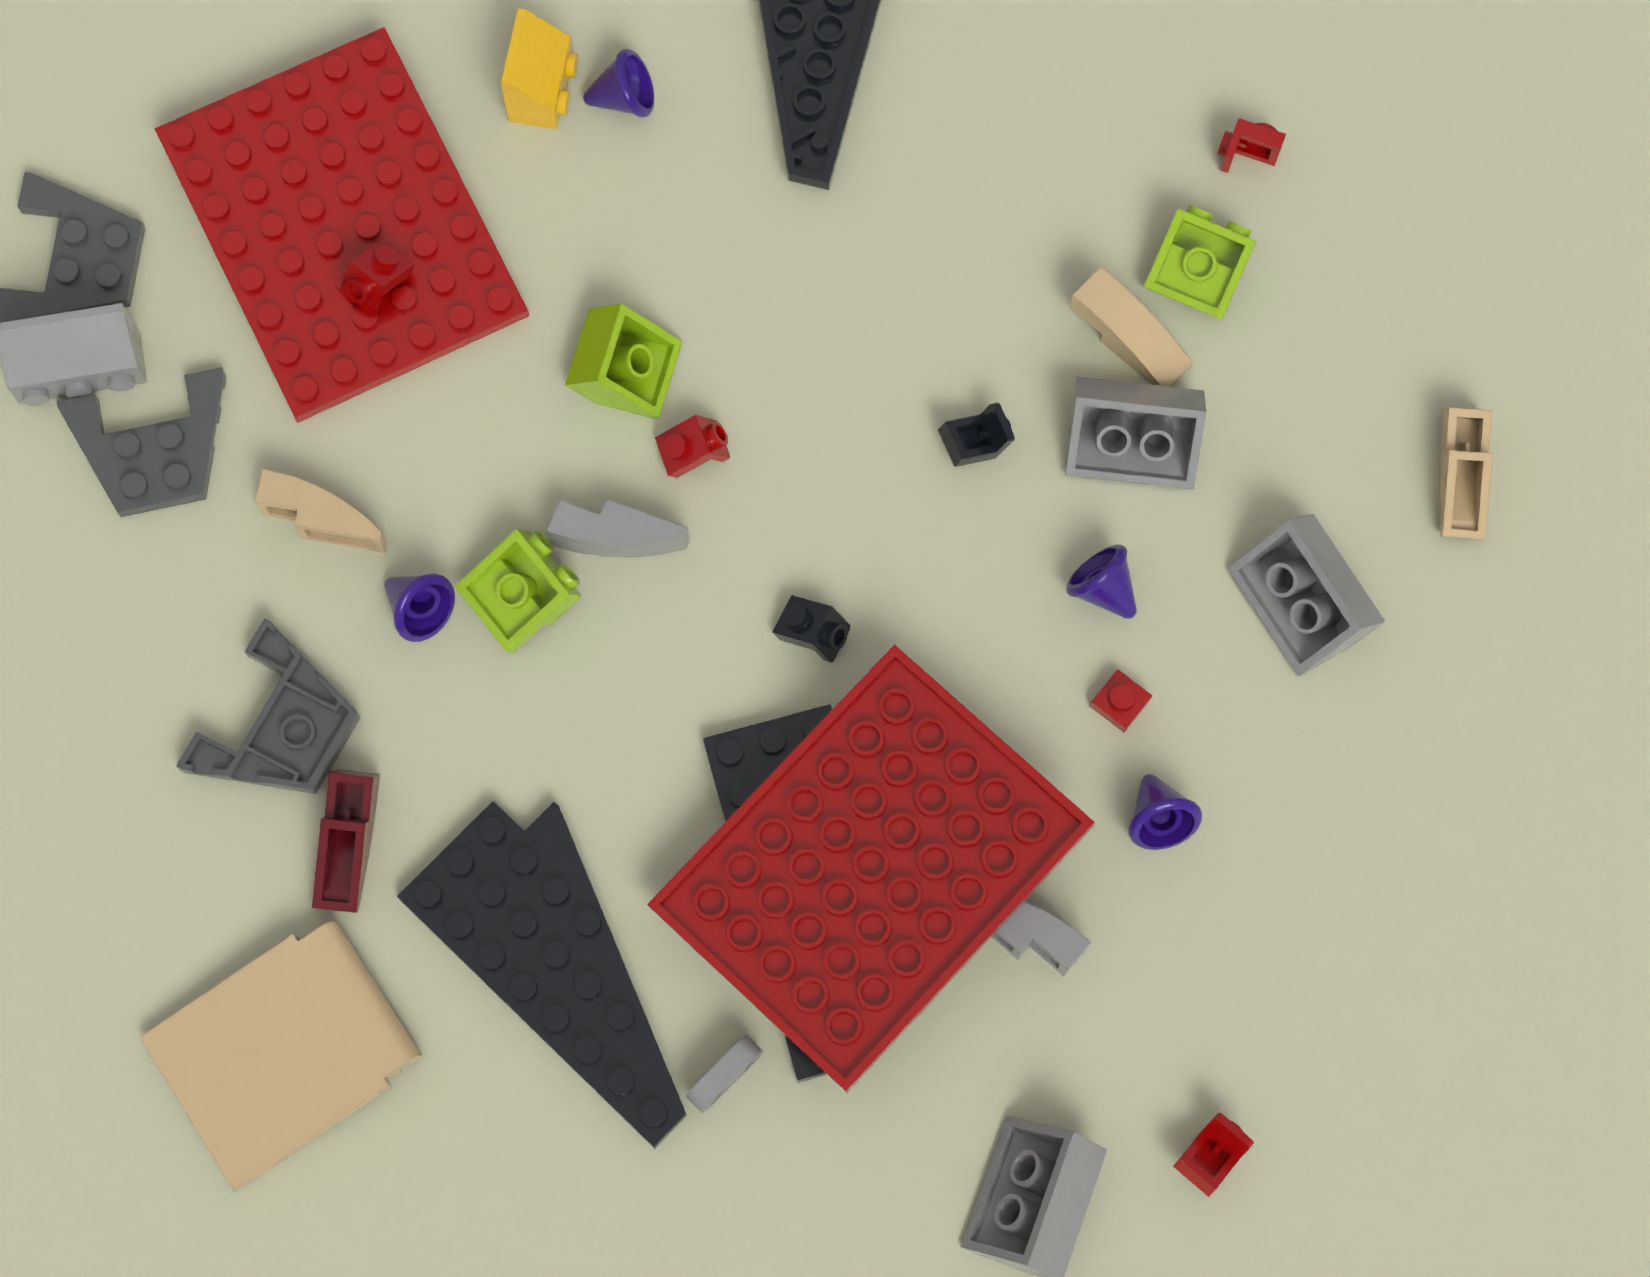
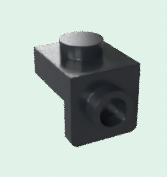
(977, 436)
(812, 627)

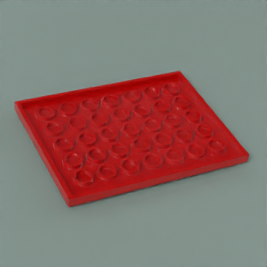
(309, 178)
(871, 867)

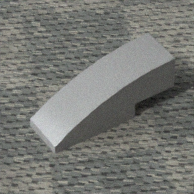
(614, 532)
(1043, 933)

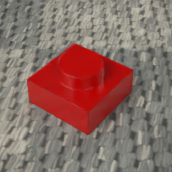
(1120, 700)

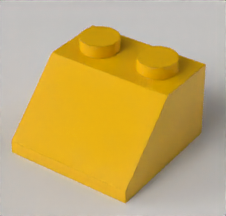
(538, 72)

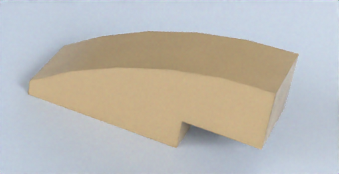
(1130, 329)
(1464, 472)
(316, 512)

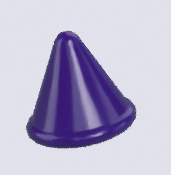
(623, 86)
(1105, 582)
(420, 604)
(1162, 816)

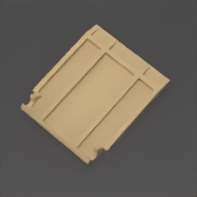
(281, 1051)

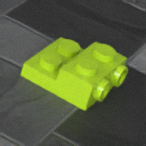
(1201, 262)
(519, 588)

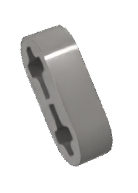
(724, 1074)

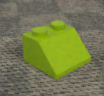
(623, 361)

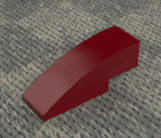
(345, 840)

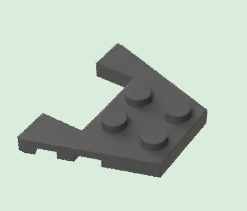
(91, 256)
(156, 462)
(294, 733)

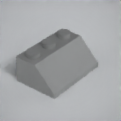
(71, 354)
(1135, 432)
(1305, 593)
(1034, 1197)

